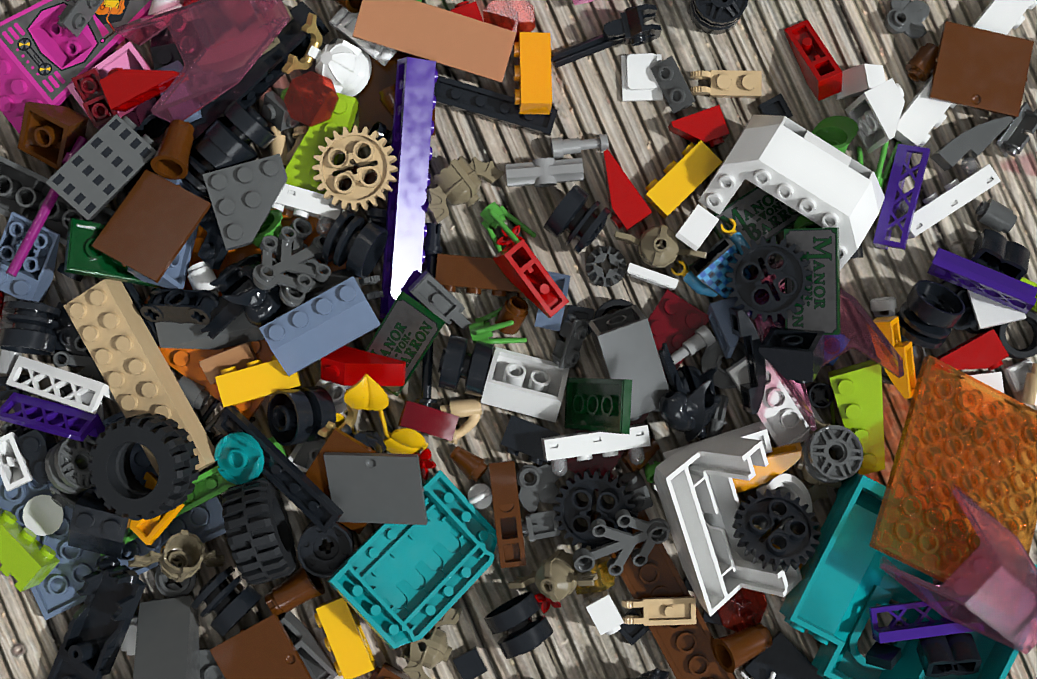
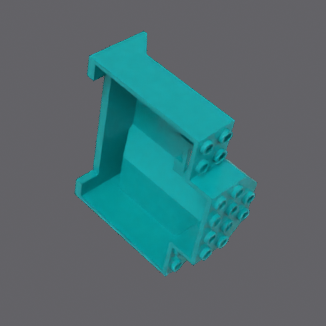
(848, 579)

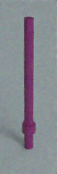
(40, 218)

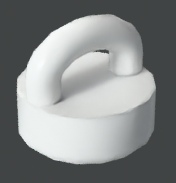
(883, 304)
(480, 496)

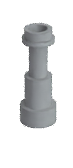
(575, 145)
(702, 338)

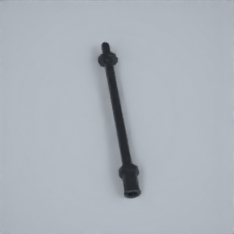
(432, 249)

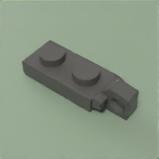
(439, 300)

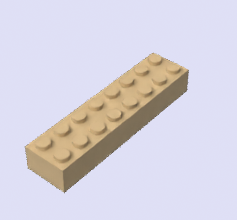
(134, 363)

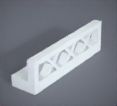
(58, 379)

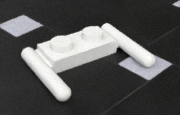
(345, 24)

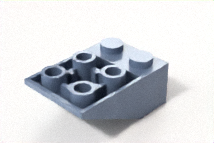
(39, 266)

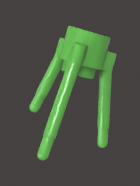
(882, 178)
(494, 216)
(483, 330)

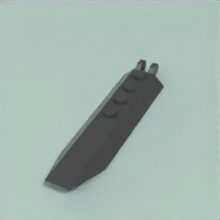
(241, 330)

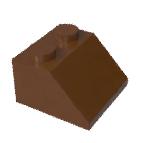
(50, 132)

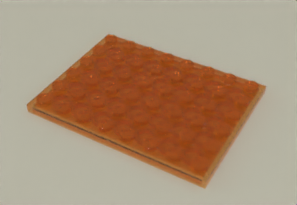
(962, 436)

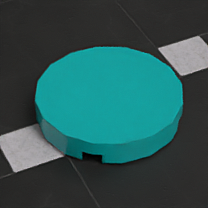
(239, 458)

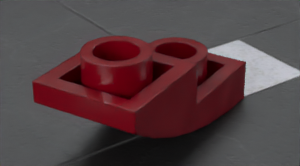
(93, 97)
(428, 420)

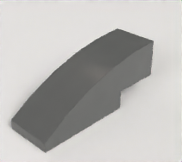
(970, 143)
(308, 648)

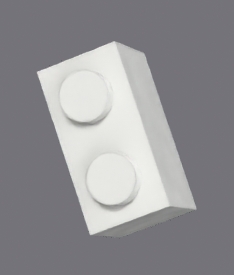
(603, 612)

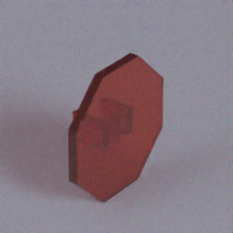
(511, 15)
(311, 99)
(743, 609)

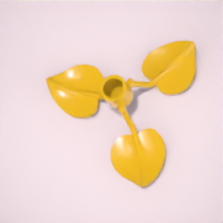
(370, 396)

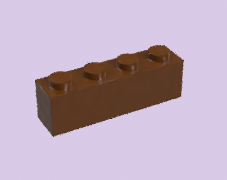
(473, 275)

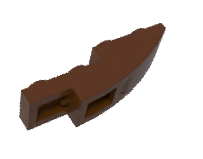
(507, 514)

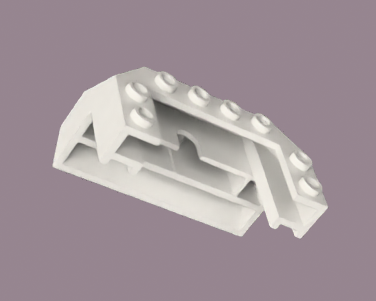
(803, 175)
(701, 509)

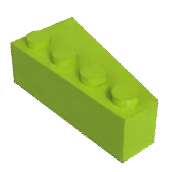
(299, 169)
(861, 409)
(22, 554)

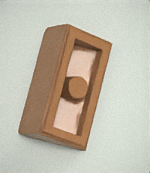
(233, 357)

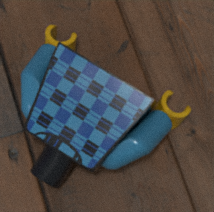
(709, 274)

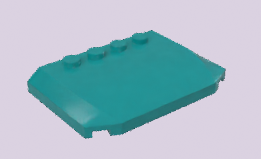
(415, 573)

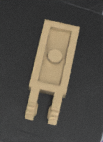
(728, 83)
(662, 611)

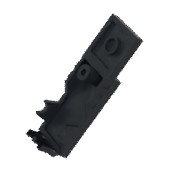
(100, 623)

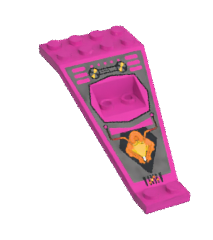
(42, 60)

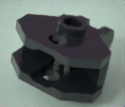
(632, 27)

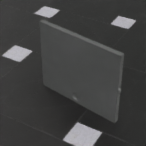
(376, 487)

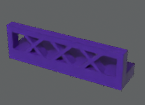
(894, 195)
(983, 280)
(51, 417)
(911, 630)

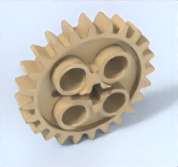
(350, 145)

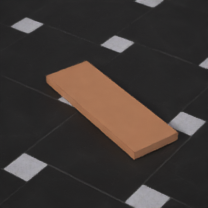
(436, 36)

